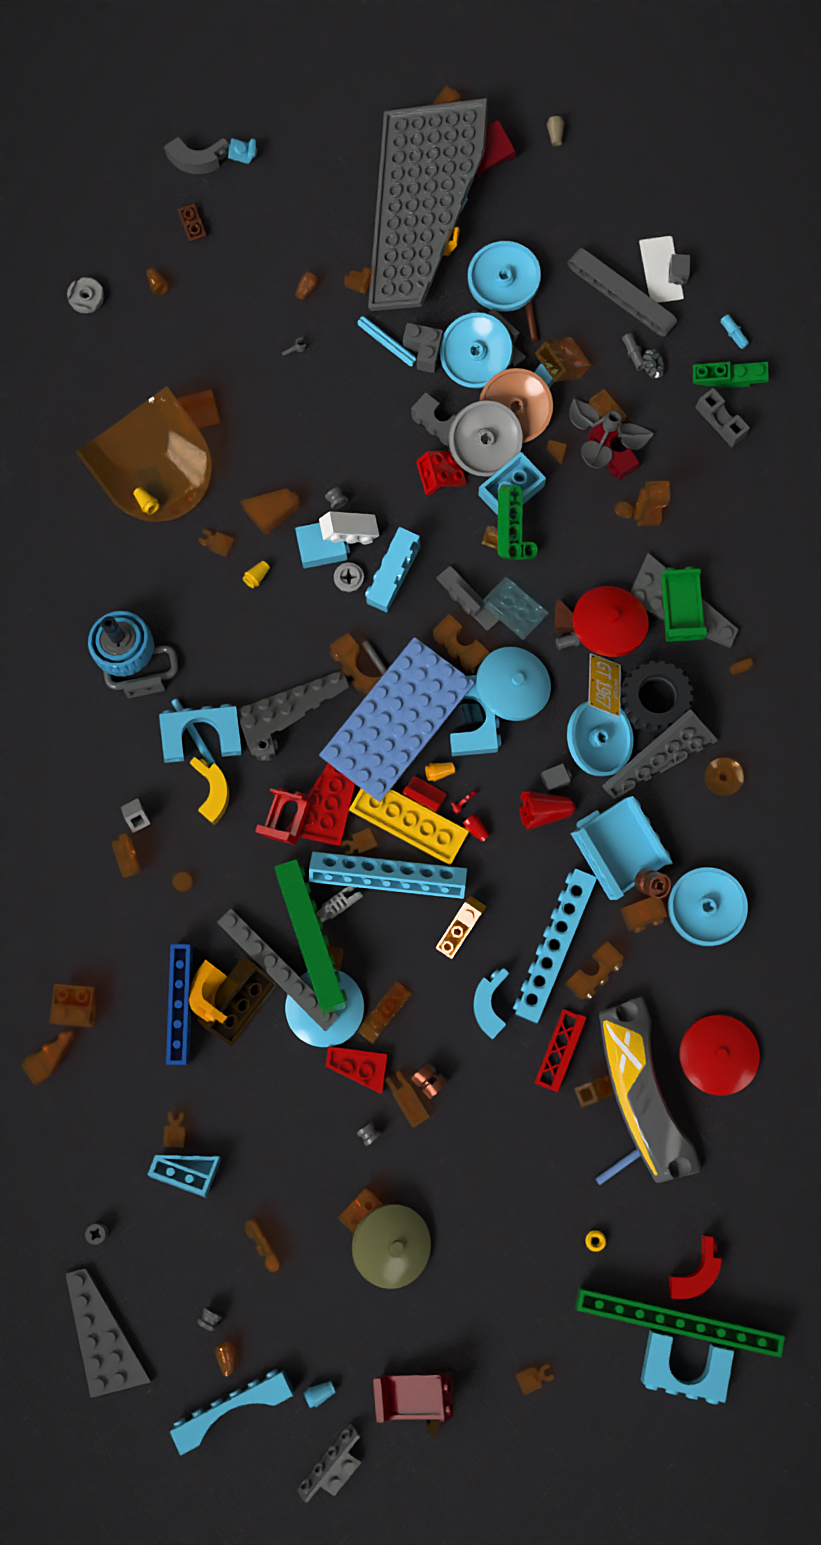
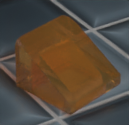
(557, 450)

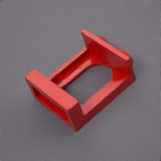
(281, 797)

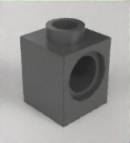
(679, 269)
(556, 777)

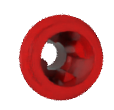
(476, 827)

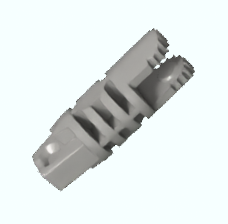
(338, 903)

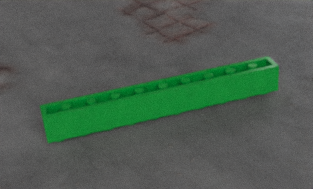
(679, 1322)

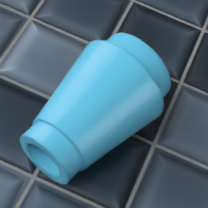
(318, 1394)

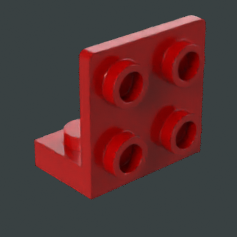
(439, 470)

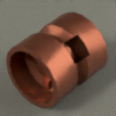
(652, 883)
(424, 1074)

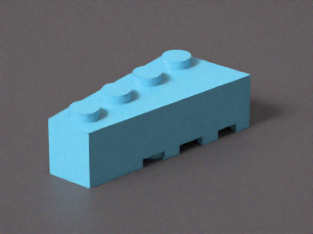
(393, 569)

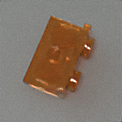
(126, 856)

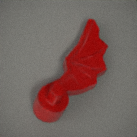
(457, 808)

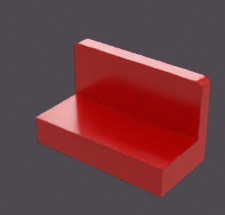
(424, 794)

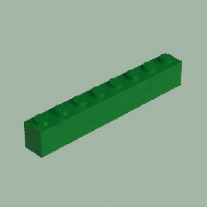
(310, 938)

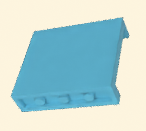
(620, 845)

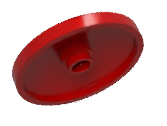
(610, 621)
(719, 1055)

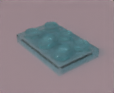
(514, 608)

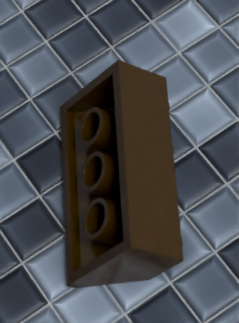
(240, 1000)

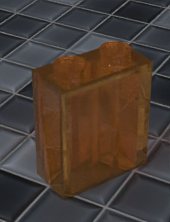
(562, 359)

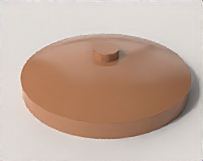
(525, 396)

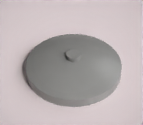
(485, 437)

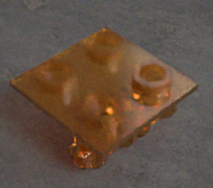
(200, 408)

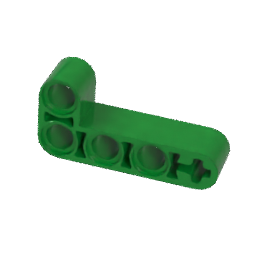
(511, 498)

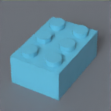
(516, 472)

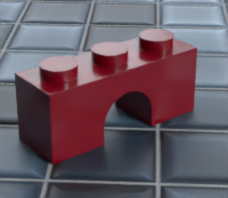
(621, 462)

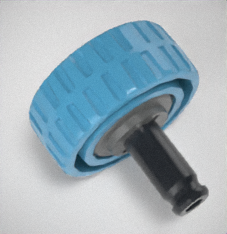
(121, 643)

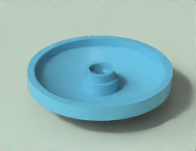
(504, 276)
(475, 349)
(513, 683)
(599, 740)
(707, 906)
(341, 1030)

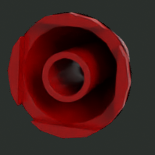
(544, 808)

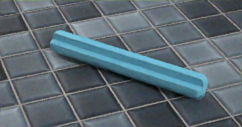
(387, 341)

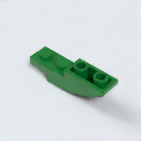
(729, 375)

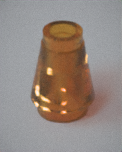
(157, 282)
(306, 285)
(225, 1355)

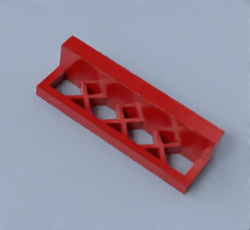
(567, 1053)

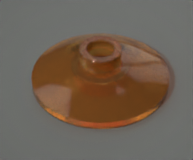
(730, 770)

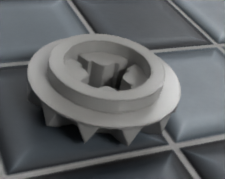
(342, 572)

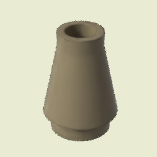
(555, 127)

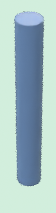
(618, 1166)

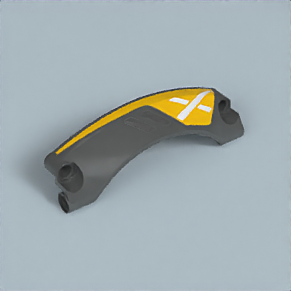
(633, 1078)

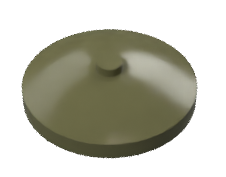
(391, 1246)

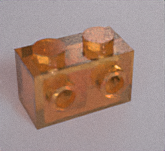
(359, 1208)

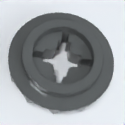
(653, 363)

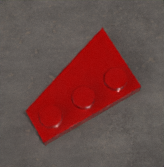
(360, 1066)

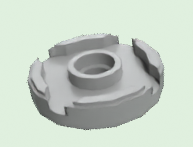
(84, 287)

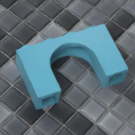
(222, 719)
(481, 740)
(710, 1385)

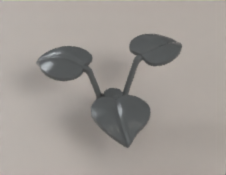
(596, 454)

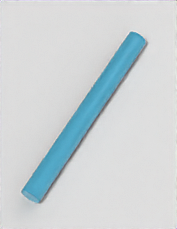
(196, 737)

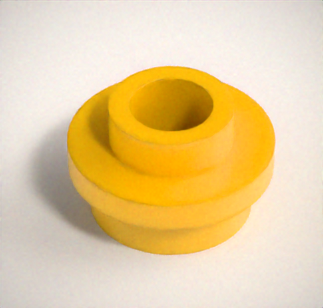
(602, 1240)

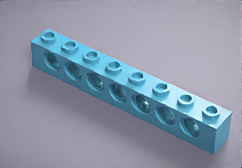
(387, 875)
(585, 883)

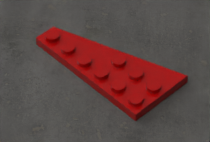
(328, 808)

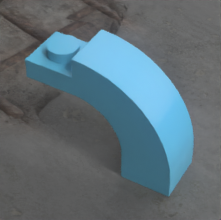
(483, 1011)

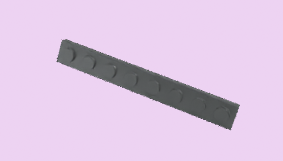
(276, 968)

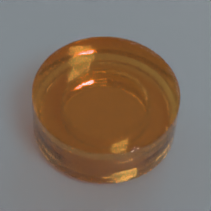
(624, 509)
(182, 881)

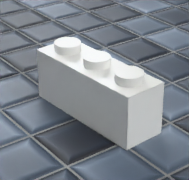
(349, 527)

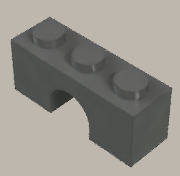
(713, 410)
(424, 413)

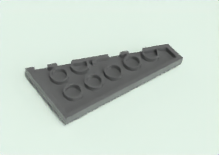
(285, 708)
(663, 753)
(104, 1346)

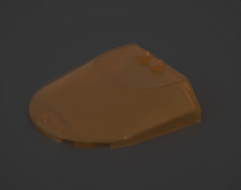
(152, 450)

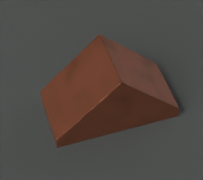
(562, 618)

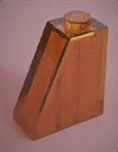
(271, 508)

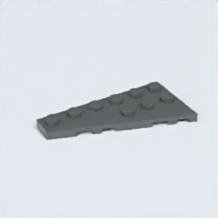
(648, 591)

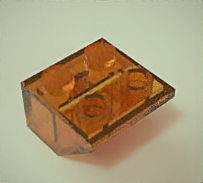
(73, 1006)

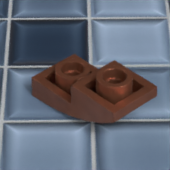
(191, 222)

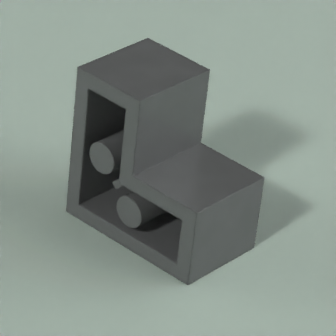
(425, 342)

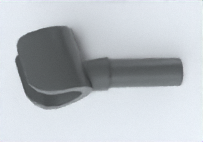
(299, 348)

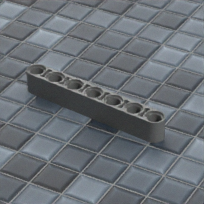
(622, 292)

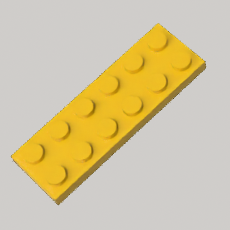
(412, 824)

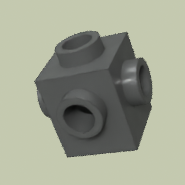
(266, 753)

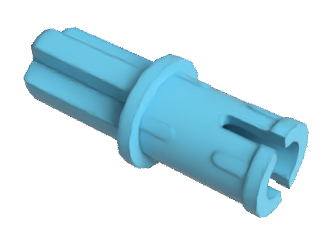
(734, 331)

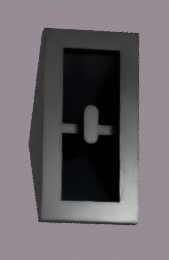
(464, 716)

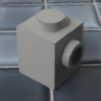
(135, 815)

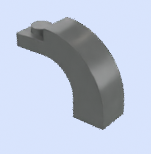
(196, 161)

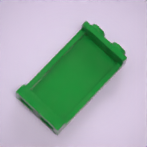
(682, 604)

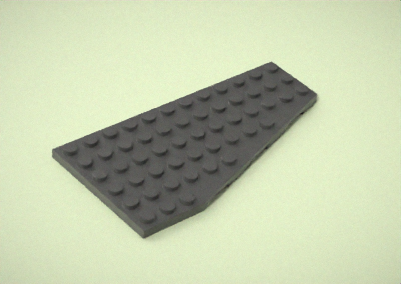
(422, 186)

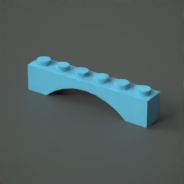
(270, 1391)

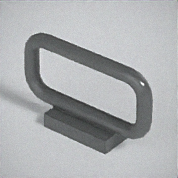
(147, 684)

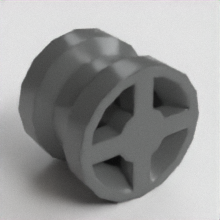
(336, 498)
(369, 1133)
(98, 1229)
(209, 1319)

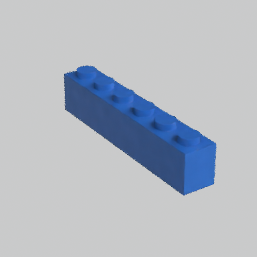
(178, 1004)

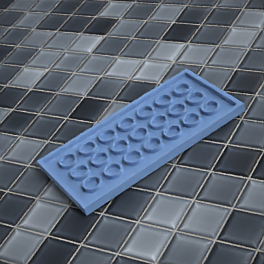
(396, 719)

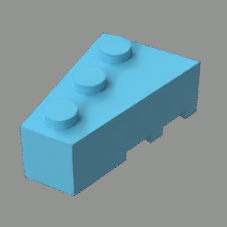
(185, 1172)

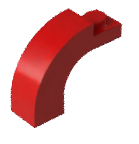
(702, 1278)

